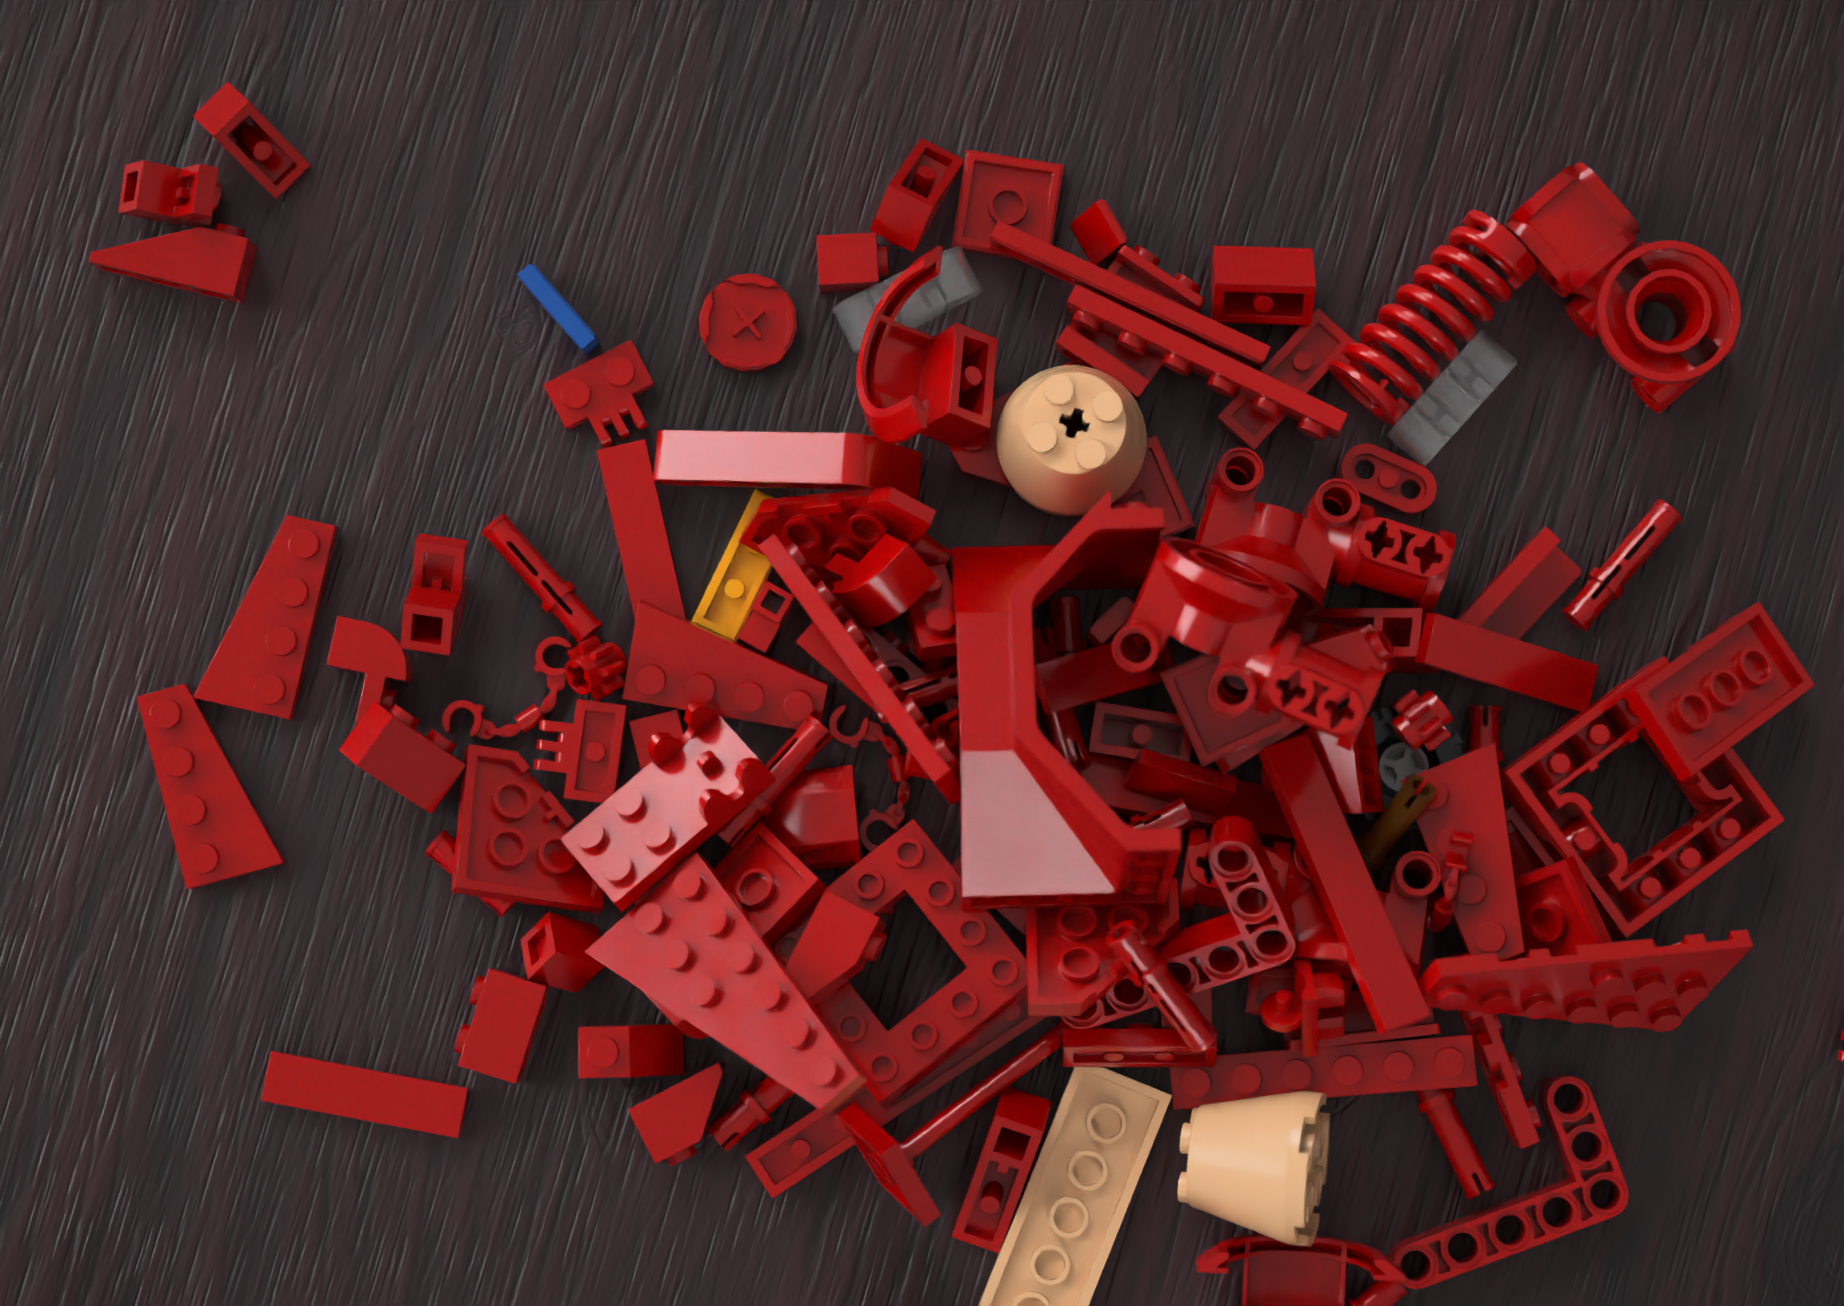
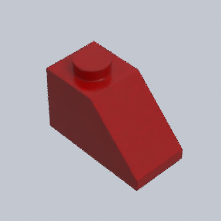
(251, 140)
(916, 195)
(630, 1050)
(678, 1116)

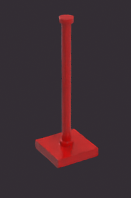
(893, 1160)

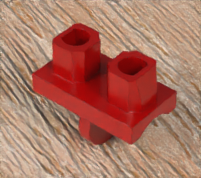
(1312, 1007)

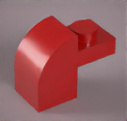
(170, 193)
(881, 583)
(436, 596)
(373, 652)

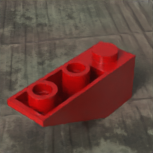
(1093, 677)

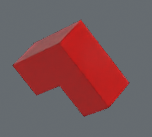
(767, 617)

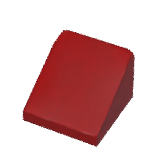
(1099, 232)

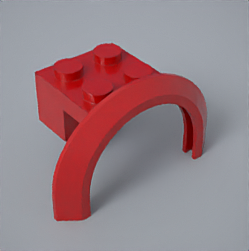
(920, 380)
(1293, 1273)

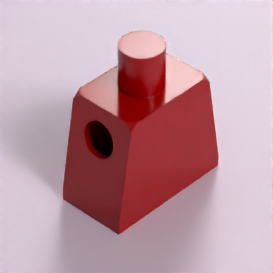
(1351, 773)

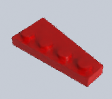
(272, 631)
(683, 663)
(1472, 801)

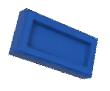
(559, 309)

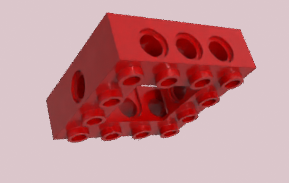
(1724, 793)
(954, 1014)

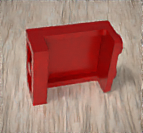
(1102, 350)

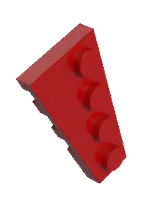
(207, 807)
(1501, 1075)

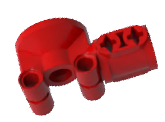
(1589, 249)
(1319, 546)
(1239, 616)
(1314, 933)

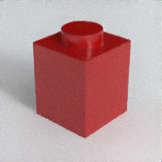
(850, 262)

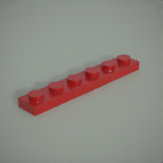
(1186, 355)
(1335, 1071)

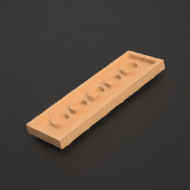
(1077, 1191)

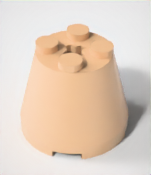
(1065, 472)
(1259, 1163)

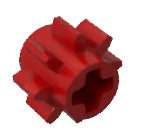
(595, 668)
(1421, 720)

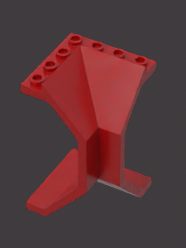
(1026, 815)

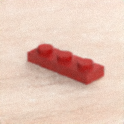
(1298, 364)
(1131, 1047)

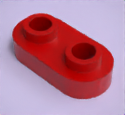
(1387, 477)

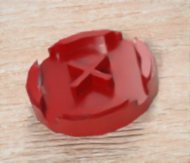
(748, 323)

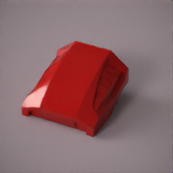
(818, 818)

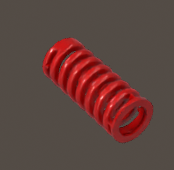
(1503, 251)

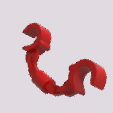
(529, 717)
(873, 732)
(1441, 904)

